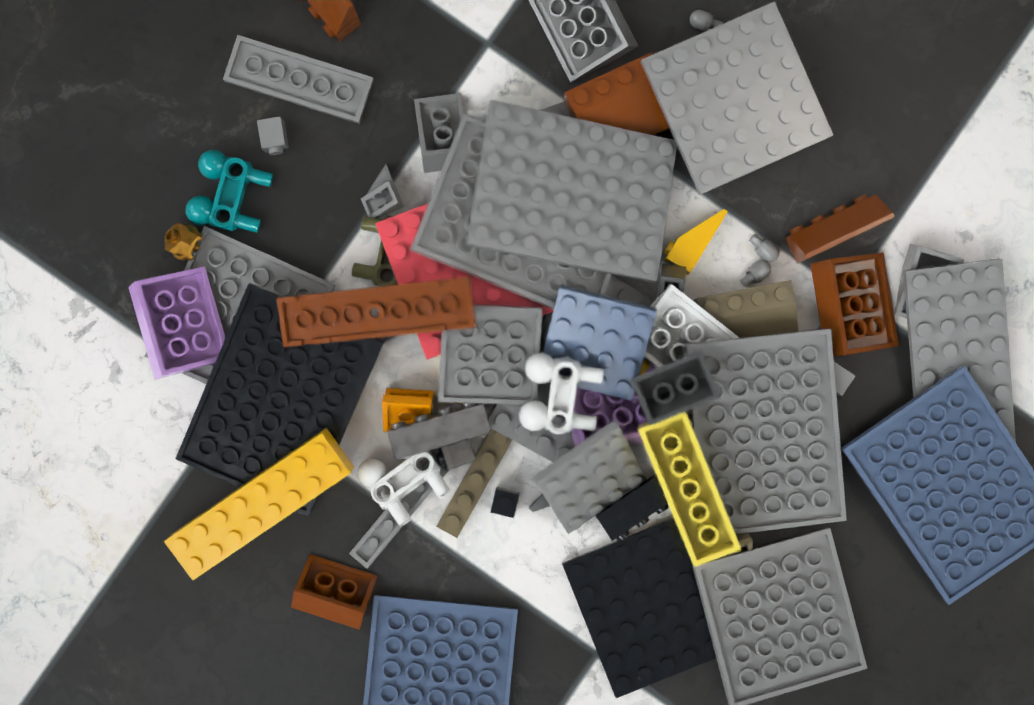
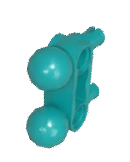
(229, 194)

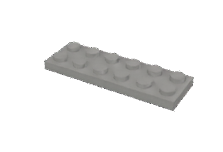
(298, 79)

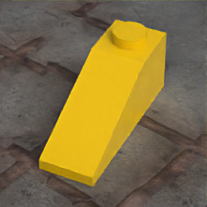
(691, 245)

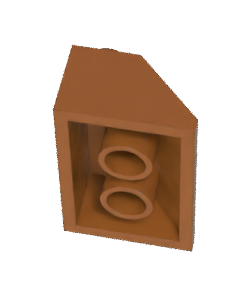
(333, 591)

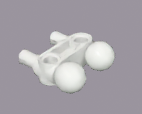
(536, 415)
(401, 481)

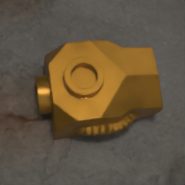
(182, 241)

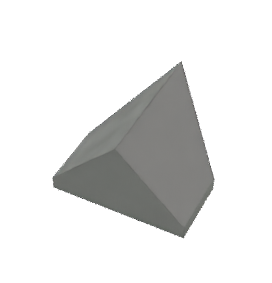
(382, 196)

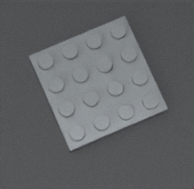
(490, 360)
(590, 477)

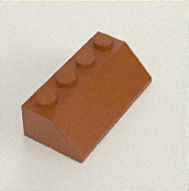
(837, 228)

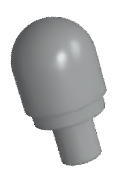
(703, 20)
(765, 248)
(756, 273)

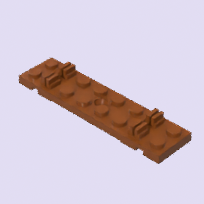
(401, 307)

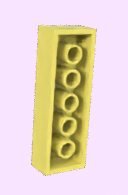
(689, 488)

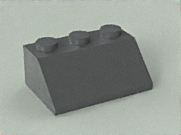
(675, 388)

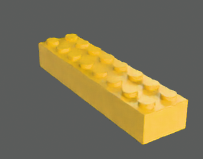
(259, 504)

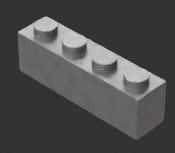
(437, 431)

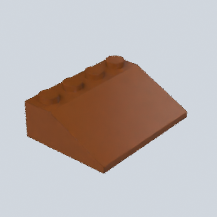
(337, 15)
(619, 100)
(855, 303)

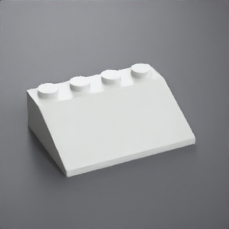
(680, 323)

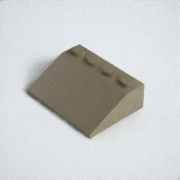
(754, 310)

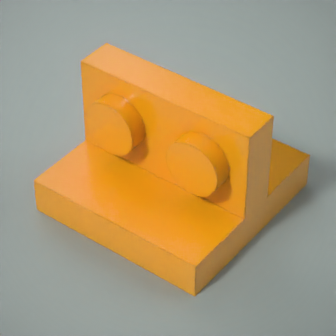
(405, 405)

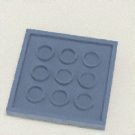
(600, 335)

